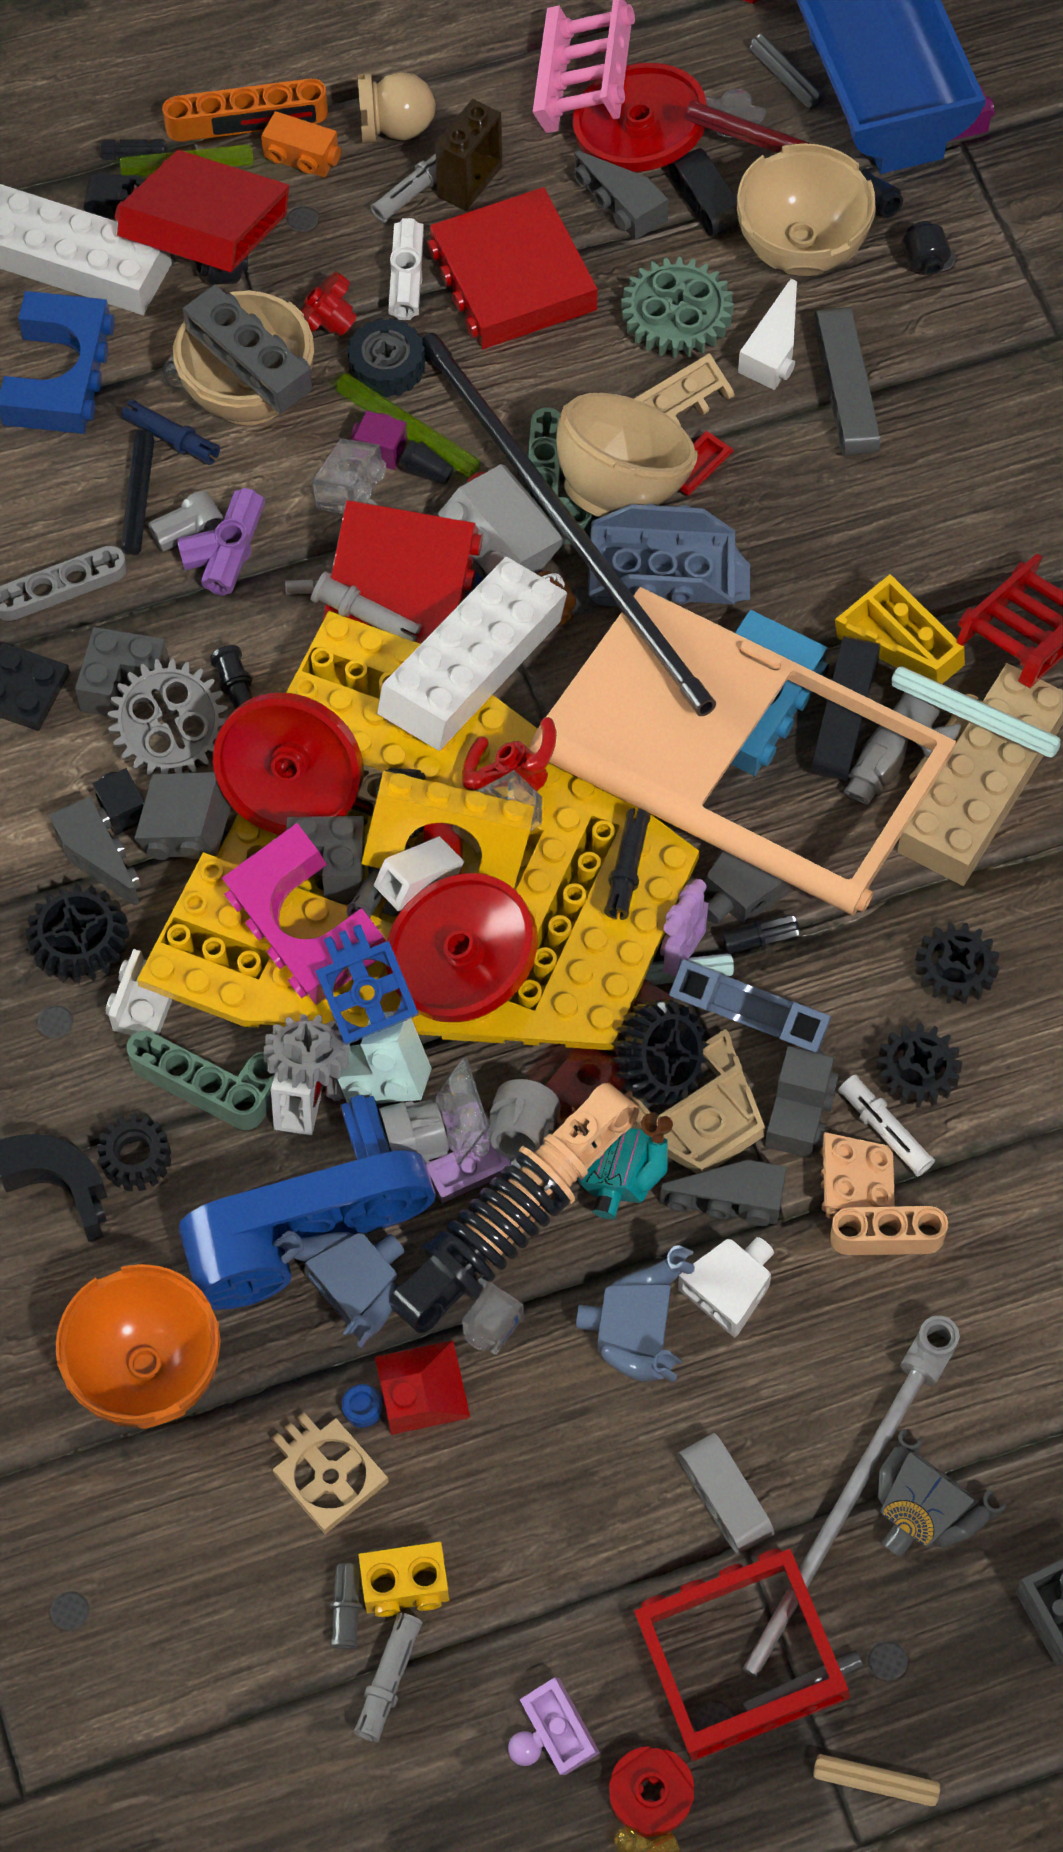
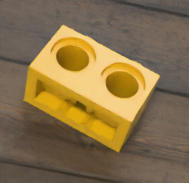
(402, 1567)

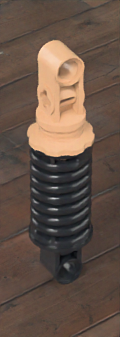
(509, 1208)

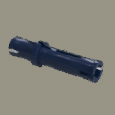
(182, 438)

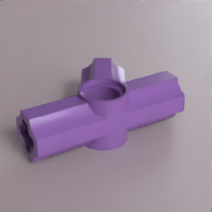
(213, 547)

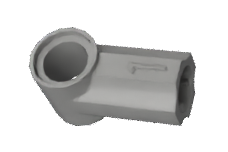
(195, 516)

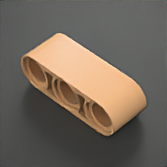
(904, 1219)

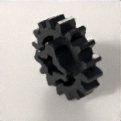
(954, 977)
(926, 1051)

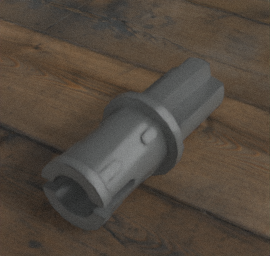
(346, 1606)

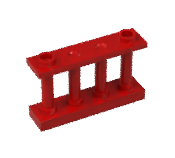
(1050, 644)

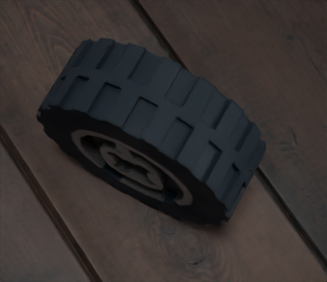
(403, 359)

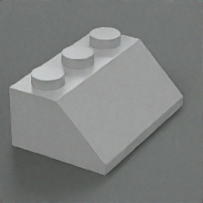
(507, 519)

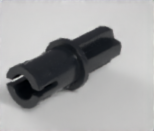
(760, 933)

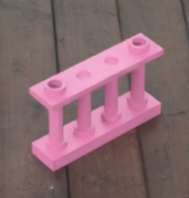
(557, 53)

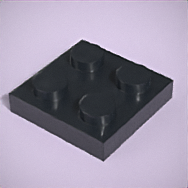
(28, 685)

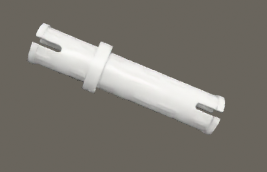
(855, 1092)

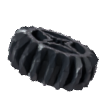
(51, 942)
(650, 1073)

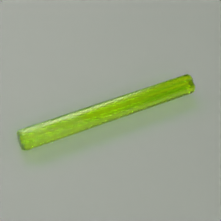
(416, 430)

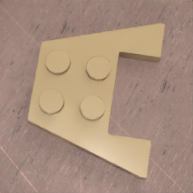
(714, 1119)

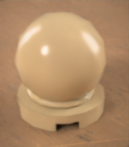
(396, 106)

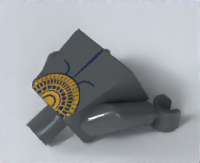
(927, 1502)

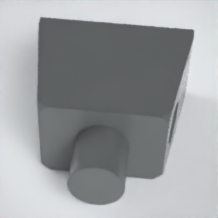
(741, 889)

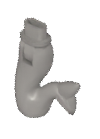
(886, 750)

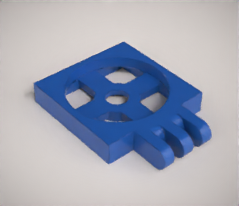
(352, 957)

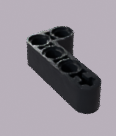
(841, 726)

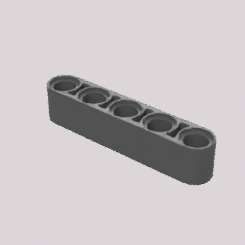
(847, 381)

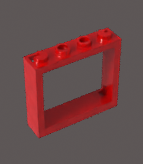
(768, 1715)

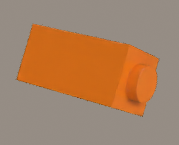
(300, 144)

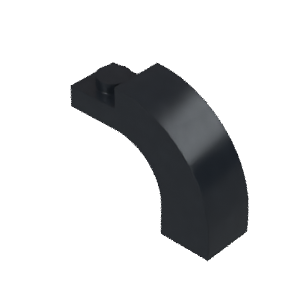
(50, 1160)

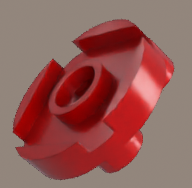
(656, 1766)

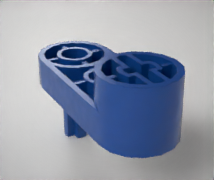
(234, 1236)

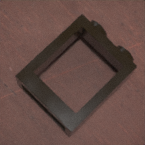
(469, 150)

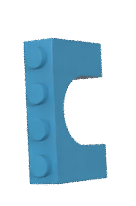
(778, 718)

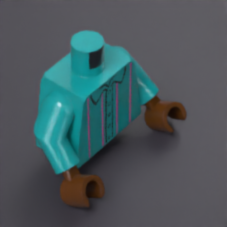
(628, 1165)

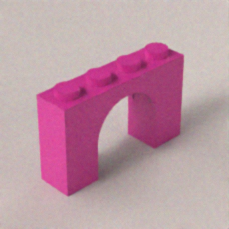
(261, 888)

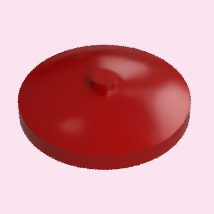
(650, 120)
(287, 760)
(464, 946)

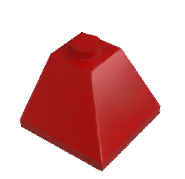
(422, 1387)

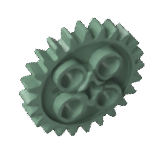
(677, 307)

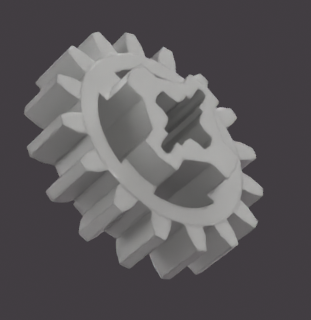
(306, 1051)

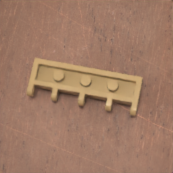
(688, 389)

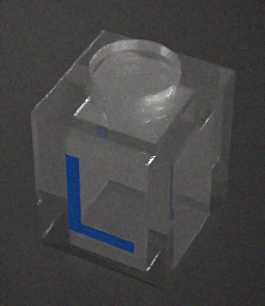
(492, 1319)

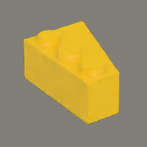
(905, 631)

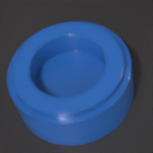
(362, 1405)

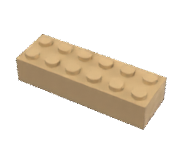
(980, 781)

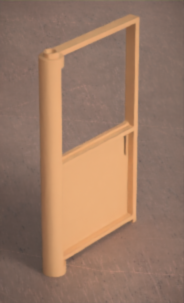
(643, 742)

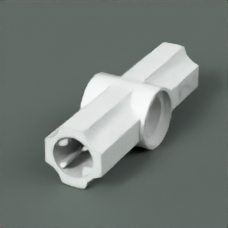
(406, 269)

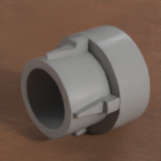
(521, 1116)
(415, 1128)

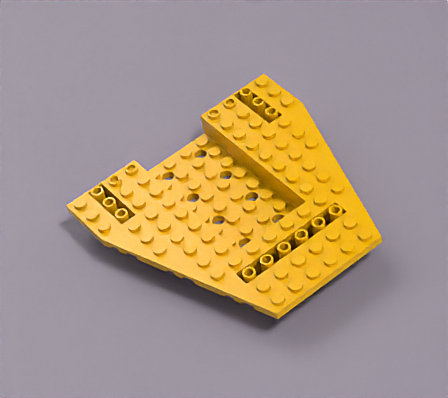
(584, 960)

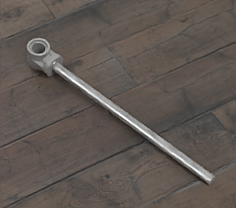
(923, 1365)

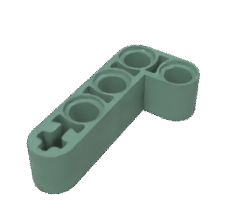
(542, 448)
(201, 1074)

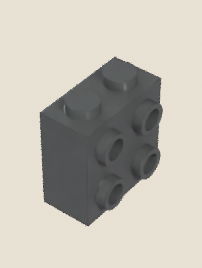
(182, 816)

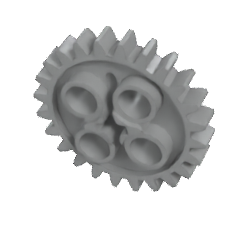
(136, 732)

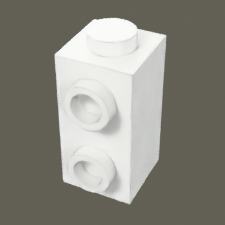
(415, 869)

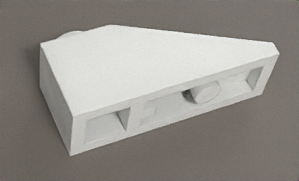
(770, 347)

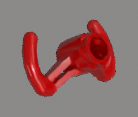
(509, 758)

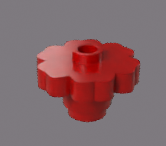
(327, 307)

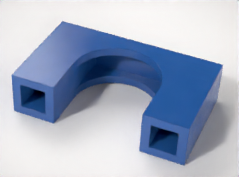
(68, 400)

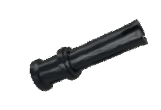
(234, 678)

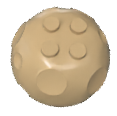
(805, 208)

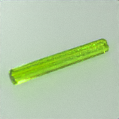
(146, 164)

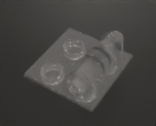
(463, 1114)

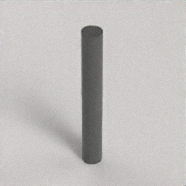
(846, 1664)

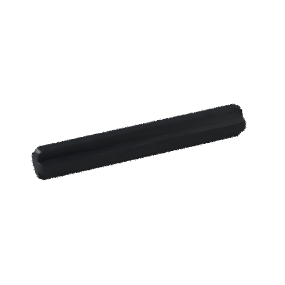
(137, 492)

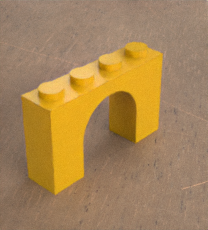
(410, 803)

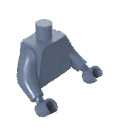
(349, 1275)
(636, 1319)

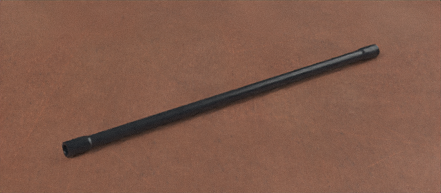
(689, 685)

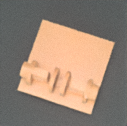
(856, 1174)

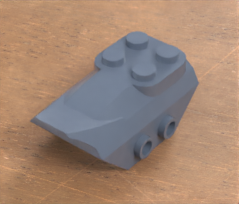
(672, 553)

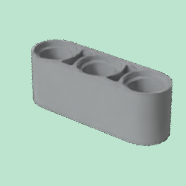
(726, 1493)

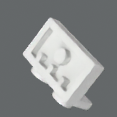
(132, 1006)

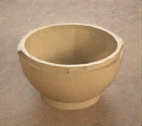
(219, 388)
(620, 453)

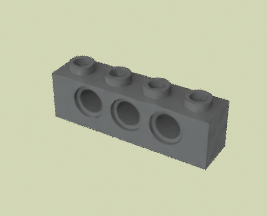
(248, 348)

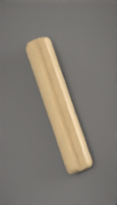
(876, 1780)

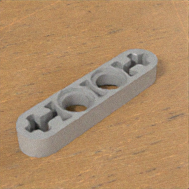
(61, 588)

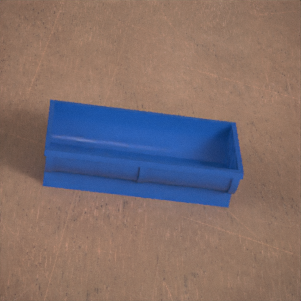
(895, 76)

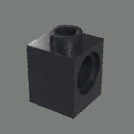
(120, 800)

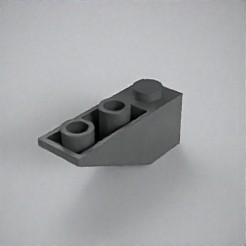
(625, 194)
(89, 847)
(737, 1190)

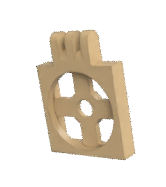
(306, 1446)

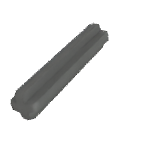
(785, 71)

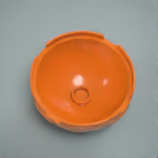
(138, 1346)

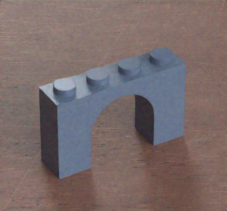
(750, 1006)

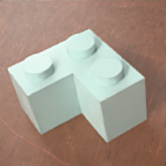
(387, 1065)

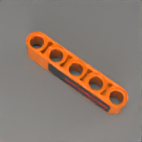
(242, 109)

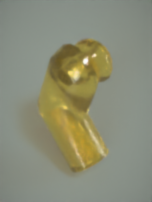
(629, 1841)

